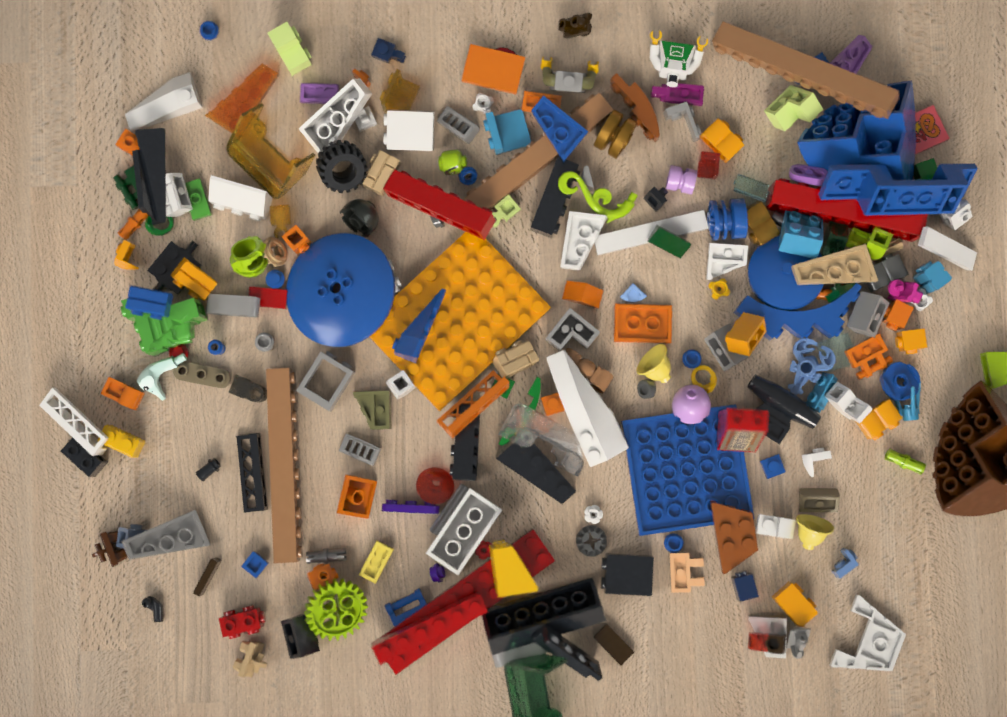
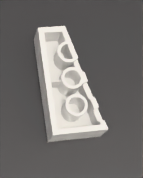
(337, 115)

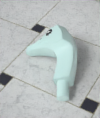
(149, 377)

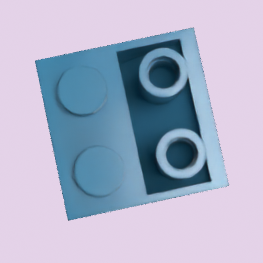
(801, 234)

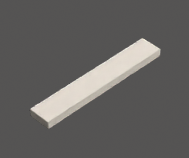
(640, 234)

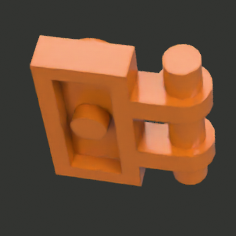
(865, 351)

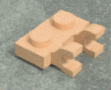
(680, 572)

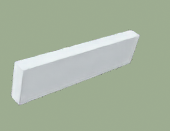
(947, 248)

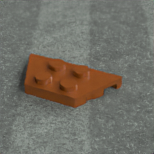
(733, 534)

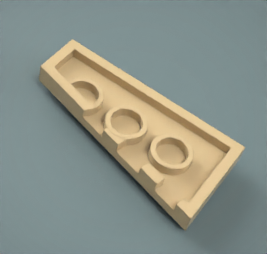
(840, 267)

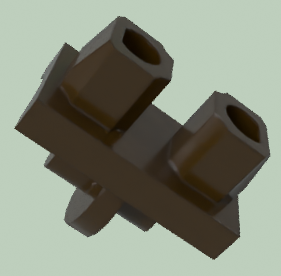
(576, 26)

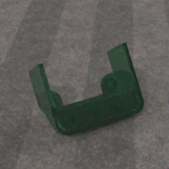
(528, 685)

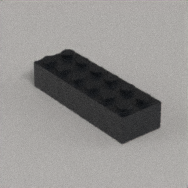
(560, 608)

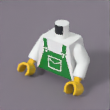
(675, 59)

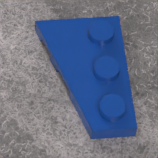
(559, 127)

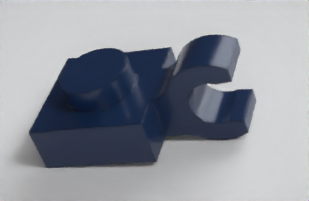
(386, 51)

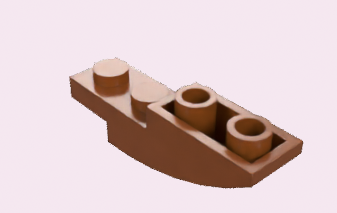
(642, 109)

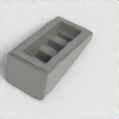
(468, 131)
(375, 453)

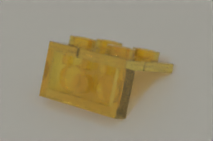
(399, 94)

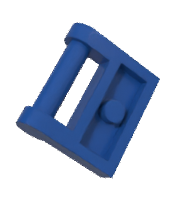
(390, 608)

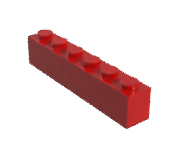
(440, 204)
(428, 627)

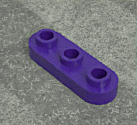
(410, 507)

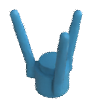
(910, 411)

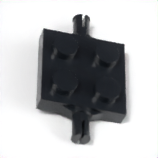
(168, 261)

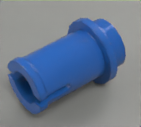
(212, 347)

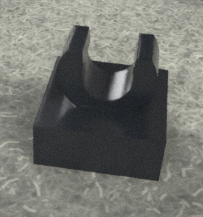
(656, 198)

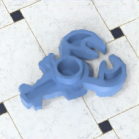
(808, 365)

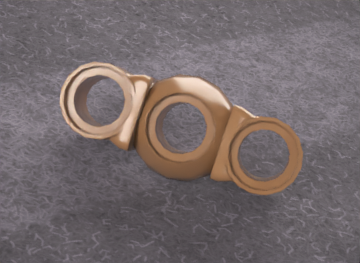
(596, 376)

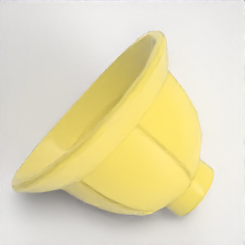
(655, 364)
(813, 530)

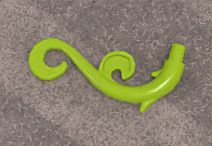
(592, 200)

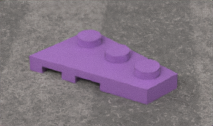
(853, 55)

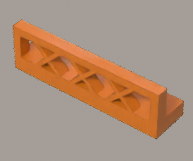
(476, 407)

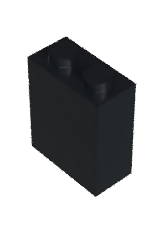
(627, 574)

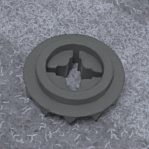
(583, 536)

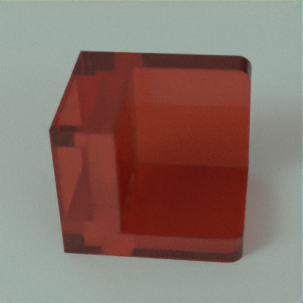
(708, 165)

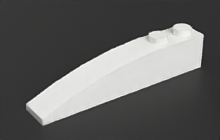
(588, 414)

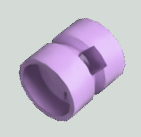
(681, 179)

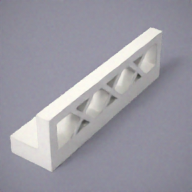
(71, 424)

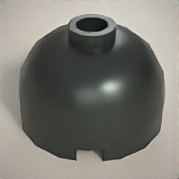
(360, 216)

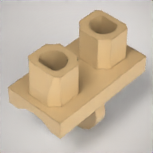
(252, 659)

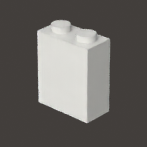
(409, 130)

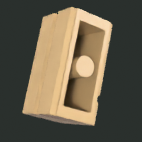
(380, 172)
(515, 360)

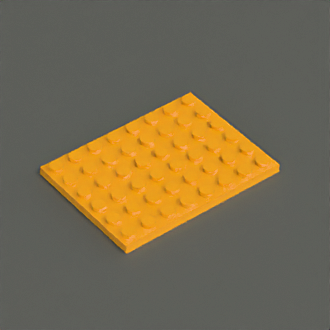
(481, 313)

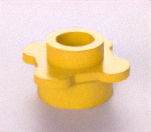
(724, 288)

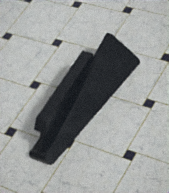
(151, 173)

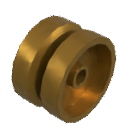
(615, 134)

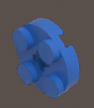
(889, 381)

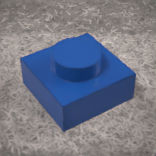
(772, 466)
(255, 564)

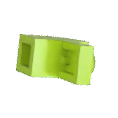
(876, 242)

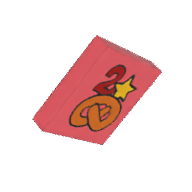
(929, 129)

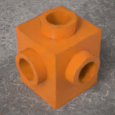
(321, 571)

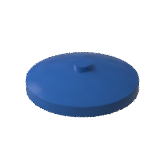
(774, 281)

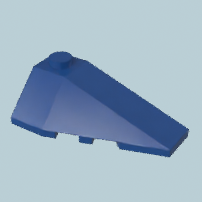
(415, 335)

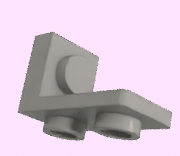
(676, 112)

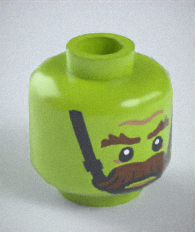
(452, 162)

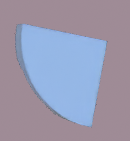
(633, 294)

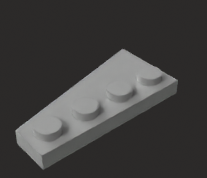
(175, 535)

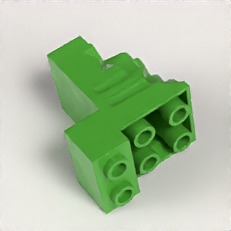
(170, 331)

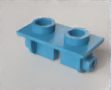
(816, 398)

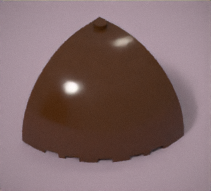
(973, 455)

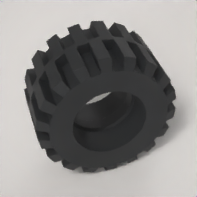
(337, 153)

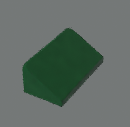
(669, 241)

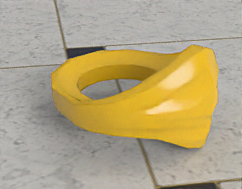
(708, 387)

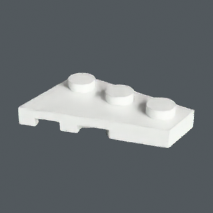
(580, 237)

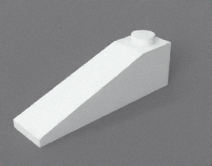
(169, 101)

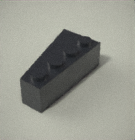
(466, 450)
(538, 470)

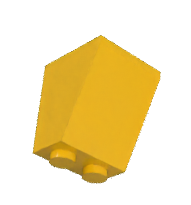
(509, 571)

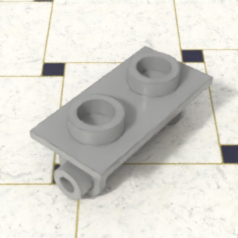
(797, 641)

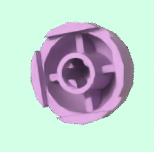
(691, 404)

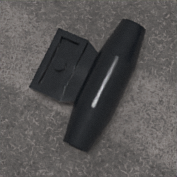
(781, 408)

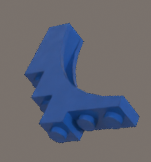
(800, 323)

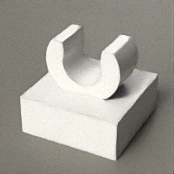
(365, 119)

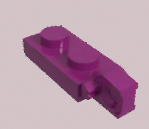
(682, 93)

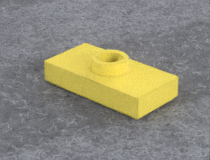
(376, 561)

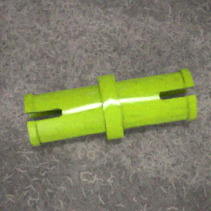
(905, 461)

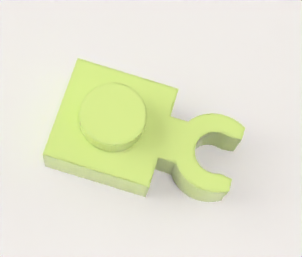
(505, 209)

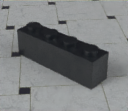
(553, 200)

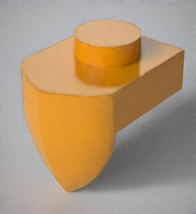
(123, 255)

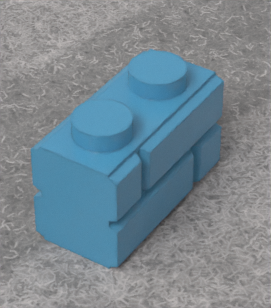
(931, 276)

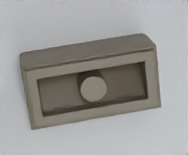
(819, 500)

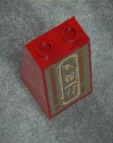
(741, 429)

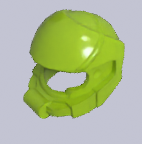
(248, 257)

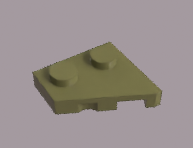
(376, 408)

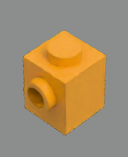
(911, 341)

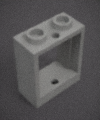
(328, 405)

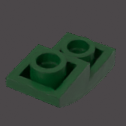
(838, 290)

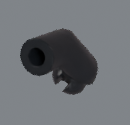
(155, 606)

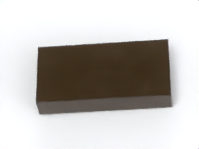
(207, 576)
(613, 644)

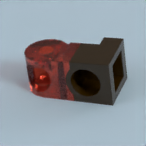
(767, 642)

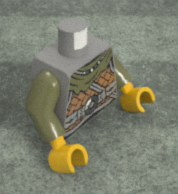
(569, 80)

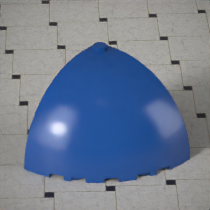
(860, 138)

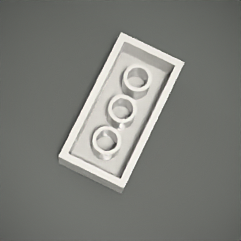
(464, 531)

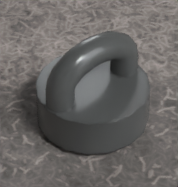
(646, 389)

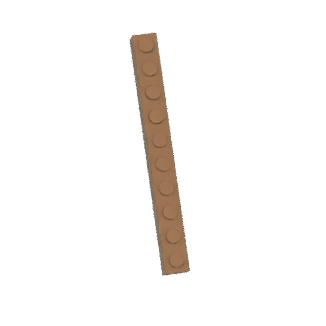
(806, 70)
(535, 158)
(283, 465)

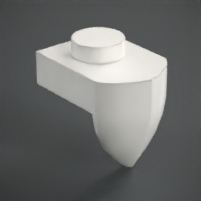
(818, 454)

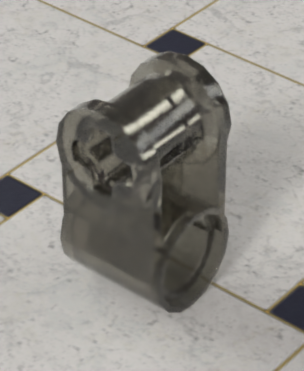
(245, 389)

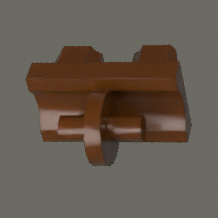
(114, 556)

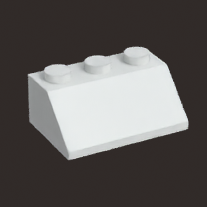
(239, 198)

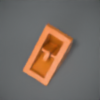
(582, 294)

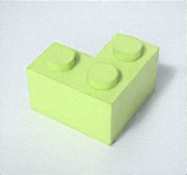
(288, 45)
(791, 105)

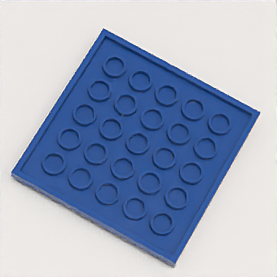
(680, 471)

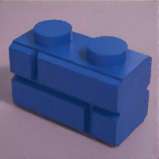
(149, 301)

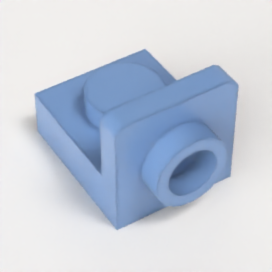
(844, 567)

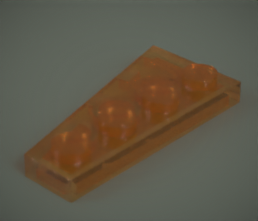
(243, 98)

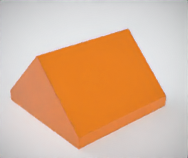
(356, 496)

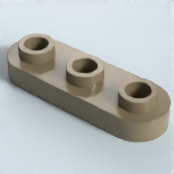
(210, 375)

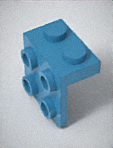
(507, 131)

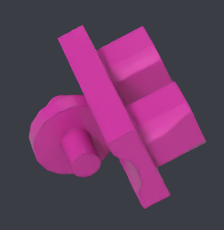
(904, 291)

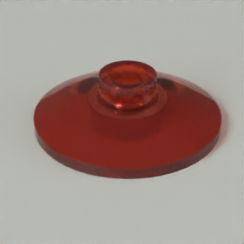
(435, 493)

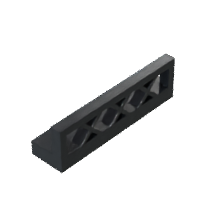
(256, 472)
(562, 647)

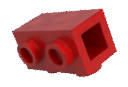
(248, 620)

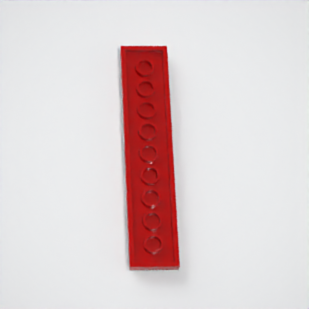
(531, 553)

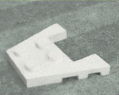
(878, 644)

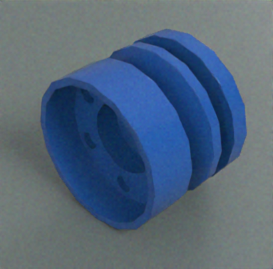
(730, 219)

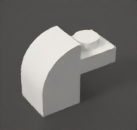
(400, 385)
(847, 403)
(775, 526)

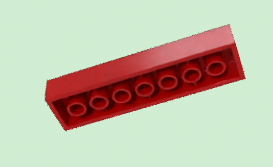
(806, 201)

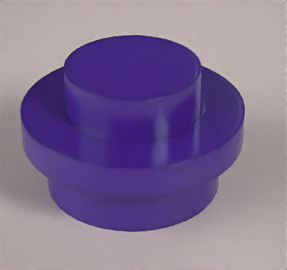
(437, 573)

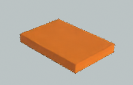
(493, 69)
(643, 323)

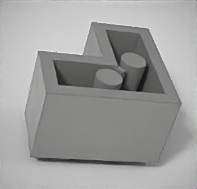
(572, 326)

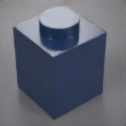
(744, 586)

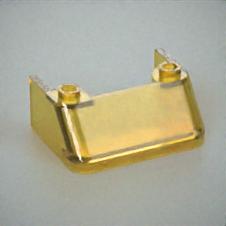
(261, 159)

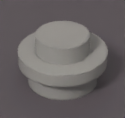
(264, 342)

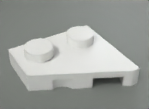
(724, 258)
(770, 625)

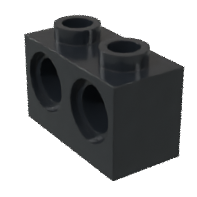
(83, 459)

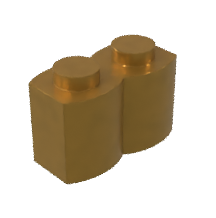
(760, 224)

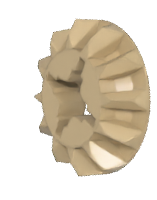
(279, 250)

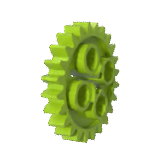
(318, 612)

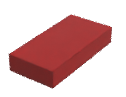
(270, 297)

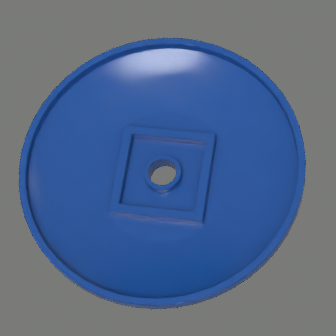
(364, 293)

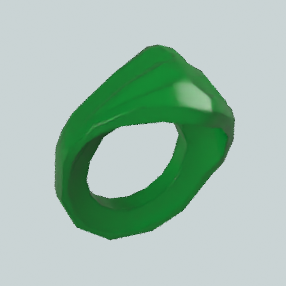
(155, 231)

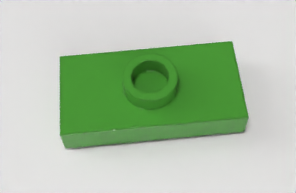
(198, 200)

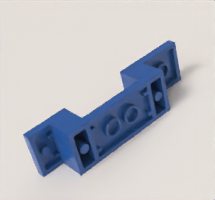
(884, 196)

